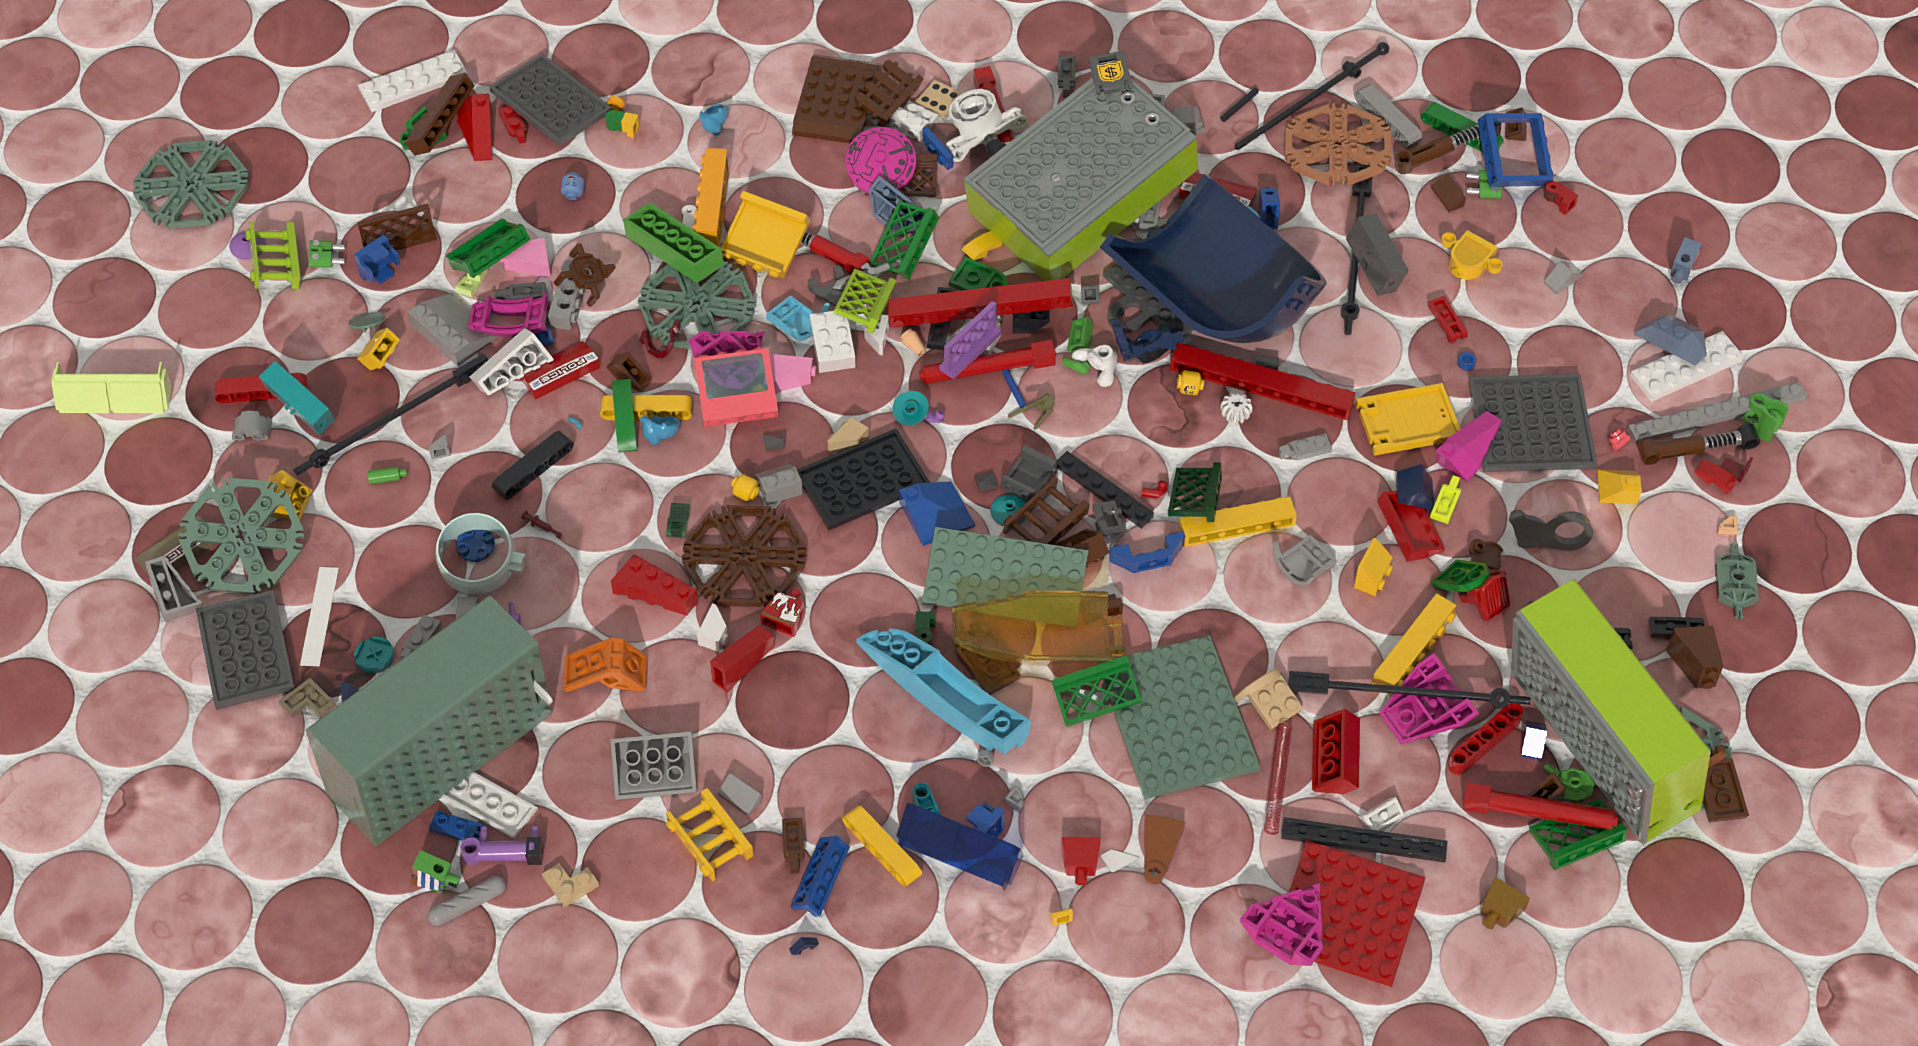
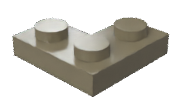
(306, 695)

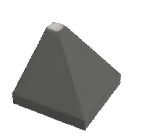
(774, 441)
(986, 481)

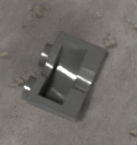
(1108, 518)

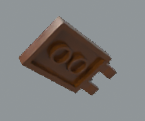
(988, 672)
(1722, 791)

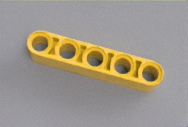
(650, 405)
(882, 846)

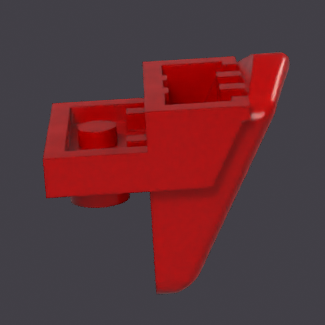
(1490, 597)

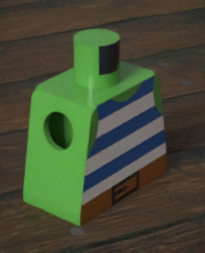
(433, 873)

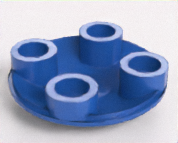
(475, 545)

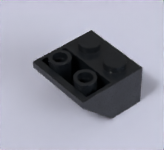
(1029, 322)

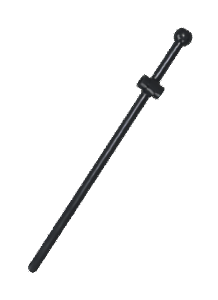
(1350, 69)

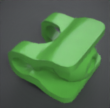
(1768, 416)

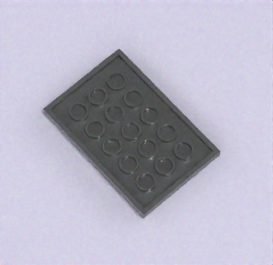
(550, 99)
(245, 649)

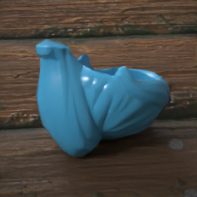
(714, 118)
(658, 428)

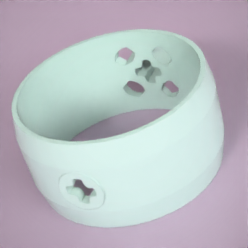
(476, 521)

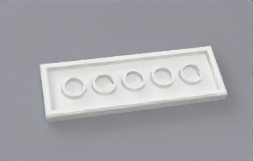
(491, 804)

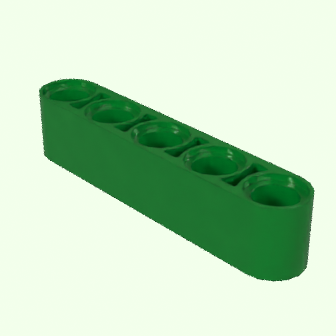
(1451, 123)

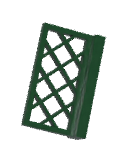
(1209, 492)

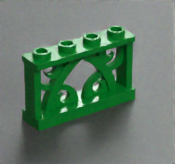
(488, 247)

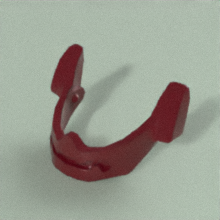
(645, 339)

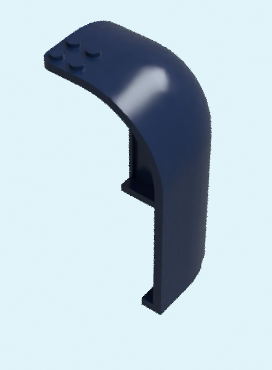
(1221, 268)

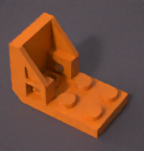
(610, 662)

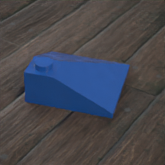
(934, 506)

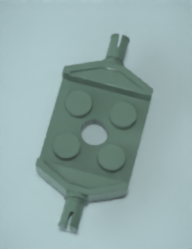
(1736, 592)

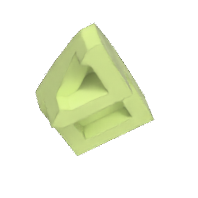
(469, 285)

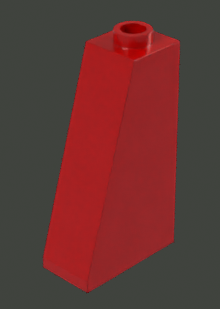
(740, 657)

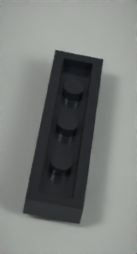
(939, 331)

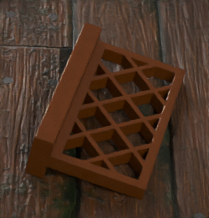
(923, 162)
(400, 238)

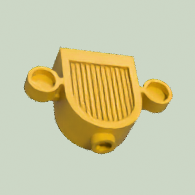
(1471, 255)

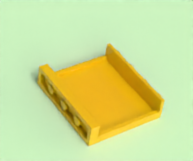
(764, 235)

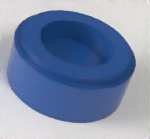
(1466, 361)

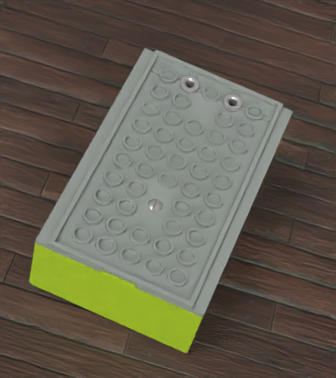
(1080, 176)
(1609, 712)

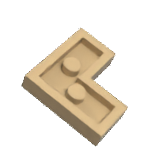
(569, 889)

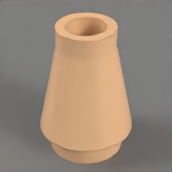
(912, 341)

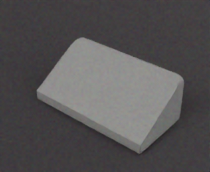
(740, 794)

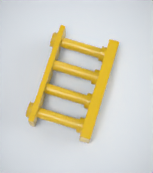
(718, 817)

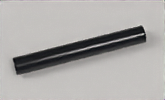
(1239, 104)

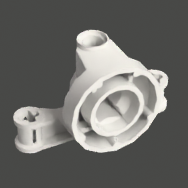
(979, 121)

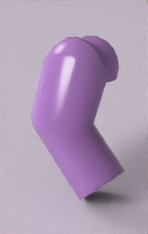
(936, 417)

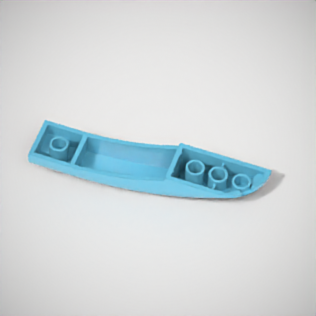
(946, 690)

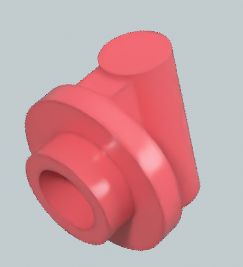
(1618, 438)

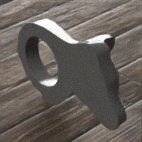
(1535, 532)

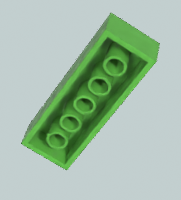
(673, 242)

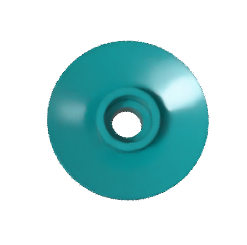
(907, 402)
(1000, 509)

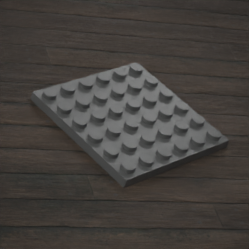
(1541, 423)

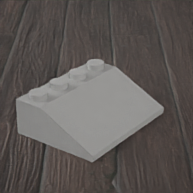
(446, 327)
(653, 765)

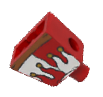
(784, 612)

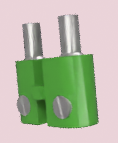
(1484, 190)
(321, 254)

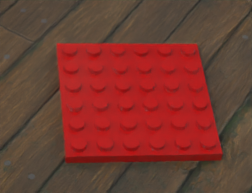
(1363, 910)

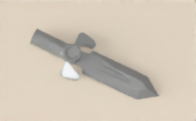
(841, 283)

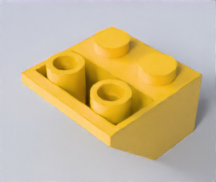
(297, 492)

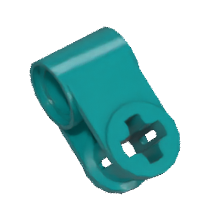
(926, 802)

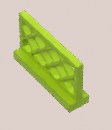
(877, 303)

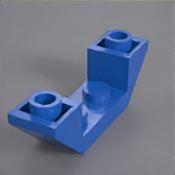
(1122, 556)

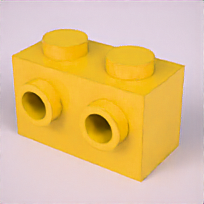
(378, 349)

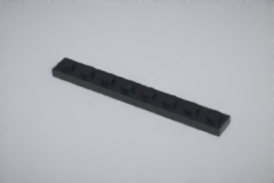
(1364, 839)

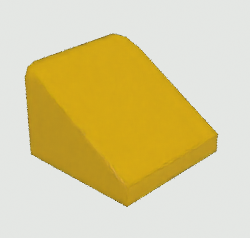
(1061, 916)

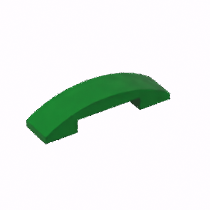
(624, 415)

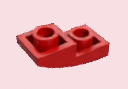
(1713, 473)

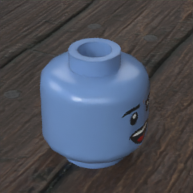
(572, 186)

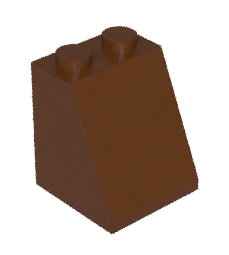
(1697, 654)

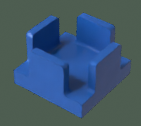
(374, 260)
(987, 819)

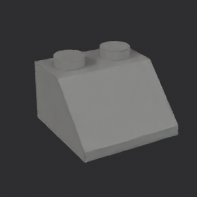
(779, 484)

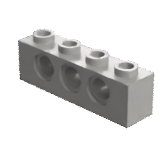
(565, 302)

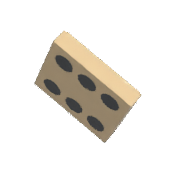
(938, 98)

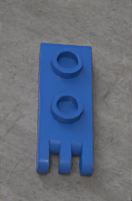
(935, 146)
(455, 826)

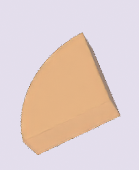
(1729, 526)

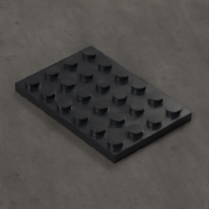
(860, 478)

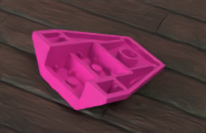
(1422, 716)

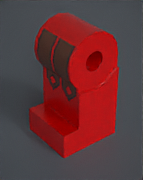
(1560, 196)

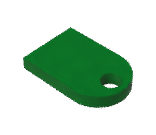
(976, 276)
(1462, 576)

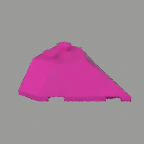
(724, 341)
(1288, 925)

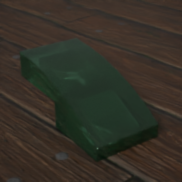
(678, 520)

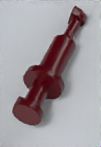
(535, 521)

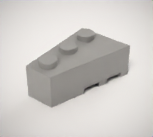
(171, 592)

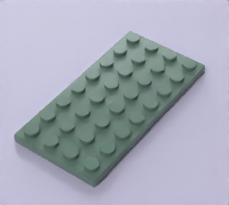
(982, 566)

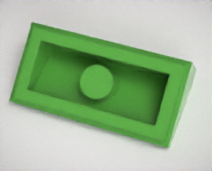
(1080, 334)

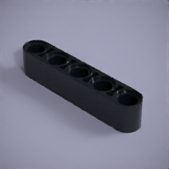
(532, 465)

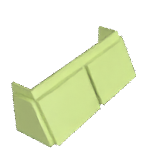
(111, 392)

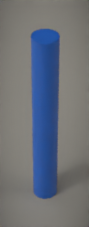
(1011, 383)

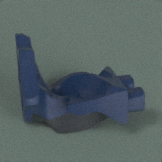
(1149, 344)

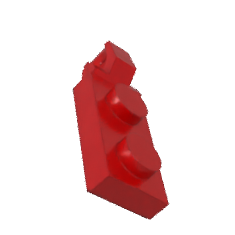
(513, 123)

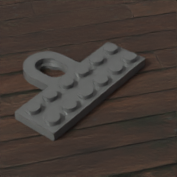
(1139, 297)

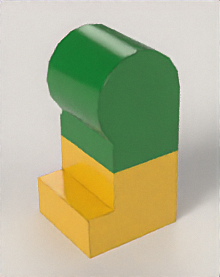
(623, 122)

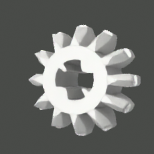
(1236, 407)

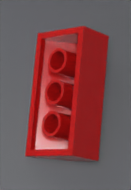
(1336, 753)

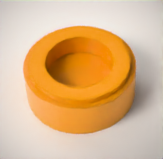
(616, 103)

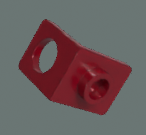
(1737, 470)

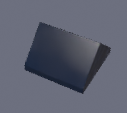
(1415, 487)

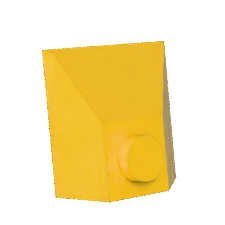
(1619, 486)

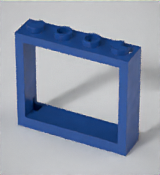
(1492, 155)

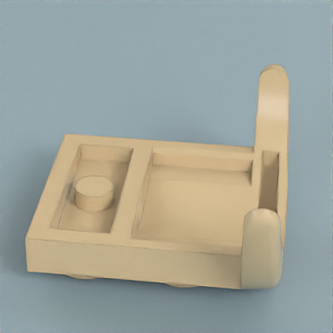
(1271, 698)

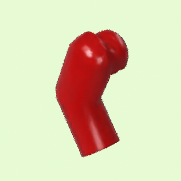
(1157, 492)

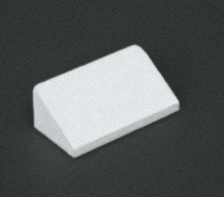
(1382, 814)

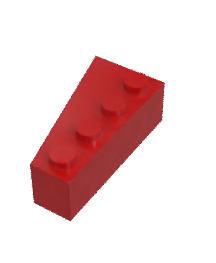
(651, 584)

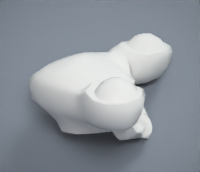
(1101, 358)

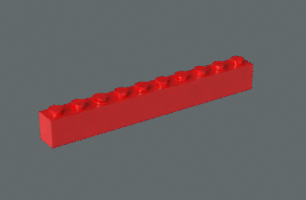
(969, 303)
(1264, 381)

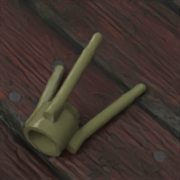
(1042, 404)

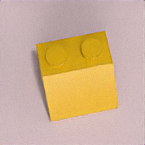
(1373, 569)

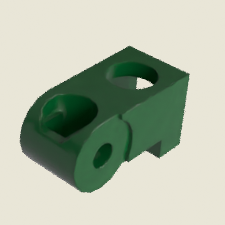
(924, 621)

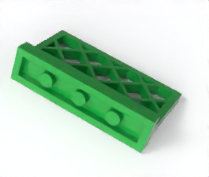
(918, 241)
(1089, 676)
(1582, 848)

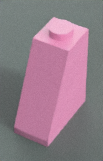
(529, 259)
(791, 371)

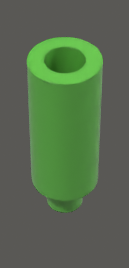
(386, 475)

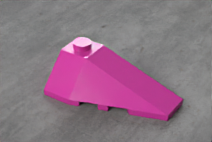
(1467, 447)

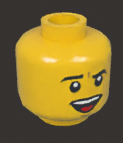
(1190, 383)

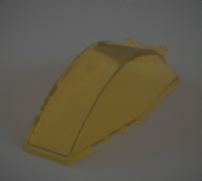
(1040, 628)

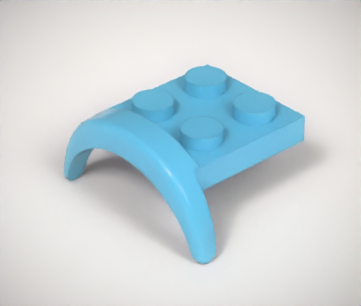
(793, 318)

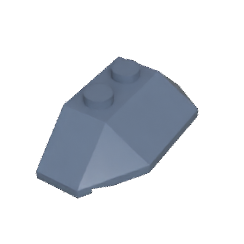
(884, 201)
(1675, 337)

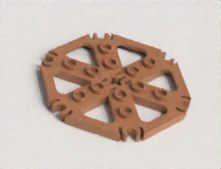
(1327, 144)

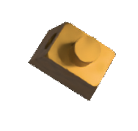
(1502, 904)

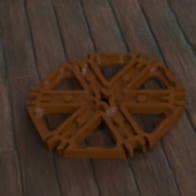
(731, 555)

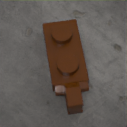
(793, 842)

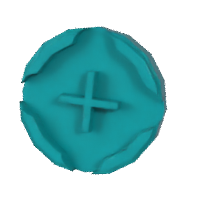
(374, 654)

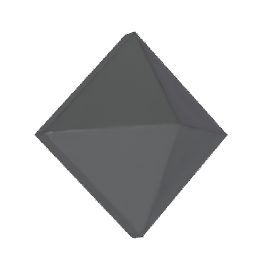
(1090, 294)

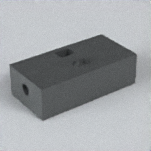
(1377, 254)

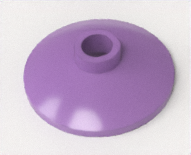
(241, 247)

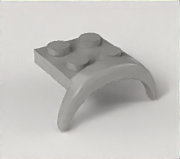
(1303, 561)

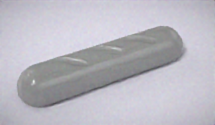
(466, 900)

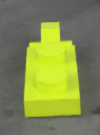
(1446, 501)

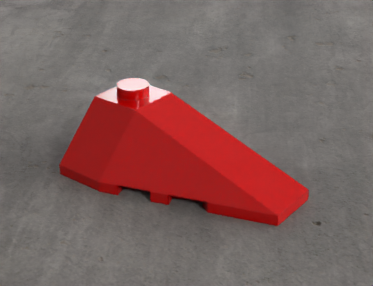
(476, 125)

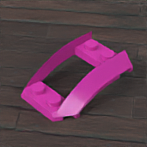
(533, 308)

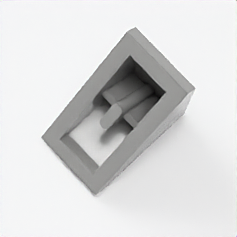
(1562, 277)

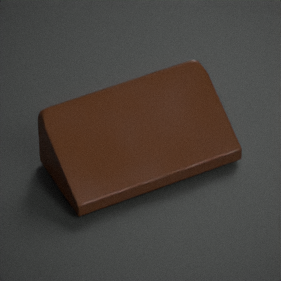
(1516, 131)
(1449, 193)

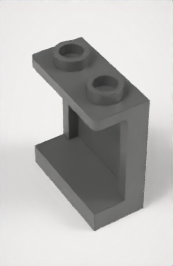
(1029, 473)

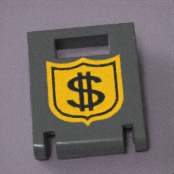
(1110, 74)

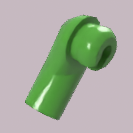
(1081, 368)

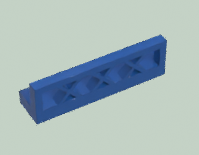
(823, 875)

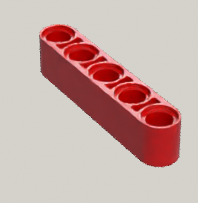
(247, 389)
(1483, 745)

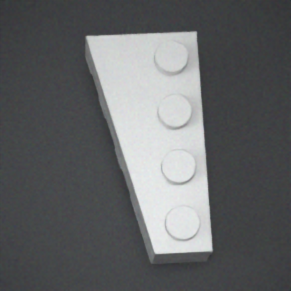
(511, 362)

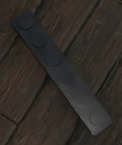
(1104, 489)

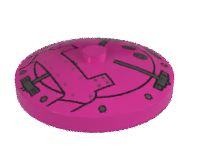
(883, 154)

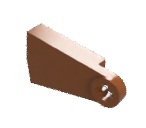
(1160, 843)

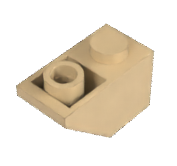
(848, 435)

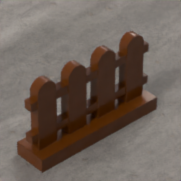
(887, 100)

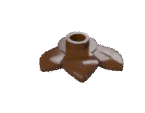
(1488, 554)

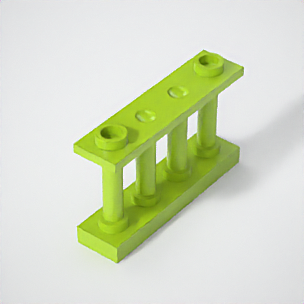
(288, 248)

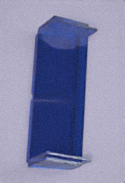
(959, 845)

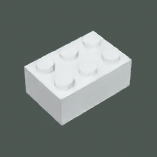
(832, 341)

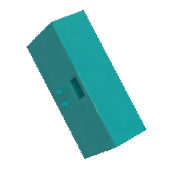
(297, 398)

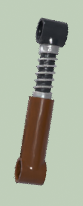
(1436, 149)
(1653, 451)

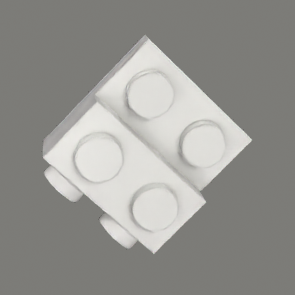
(912, 120)

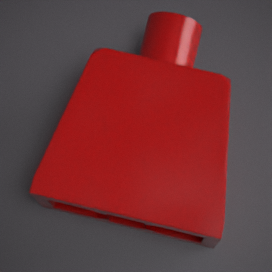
(1080, 857)

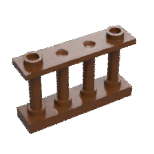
(1064, 524)

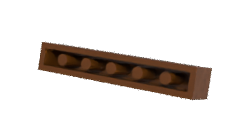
(439, 114)

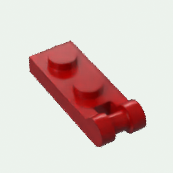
(1447, 319)

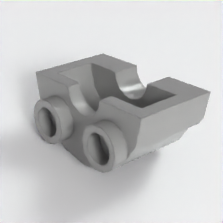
(1190, 117)
(251, 425)

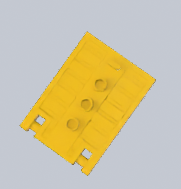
(1407, 418)

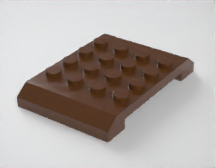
(827, 99)

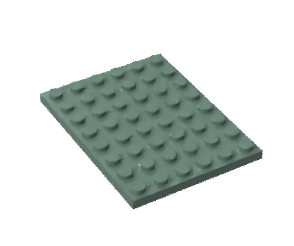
(1187, 720)

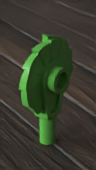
(1577, 782)

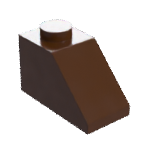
(626, 367)

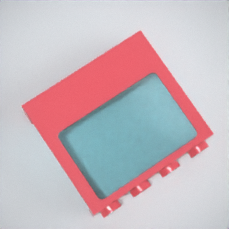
(736, 387)

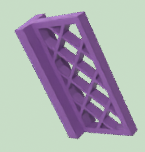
(970, 341)

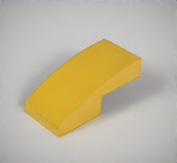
(981, 245)

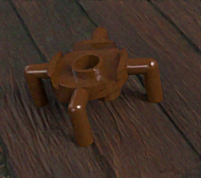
(582, 279)

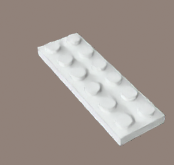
(410, 81)
(1674, 373)

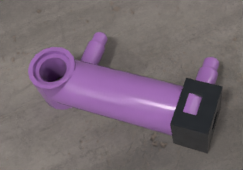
(503, 850)

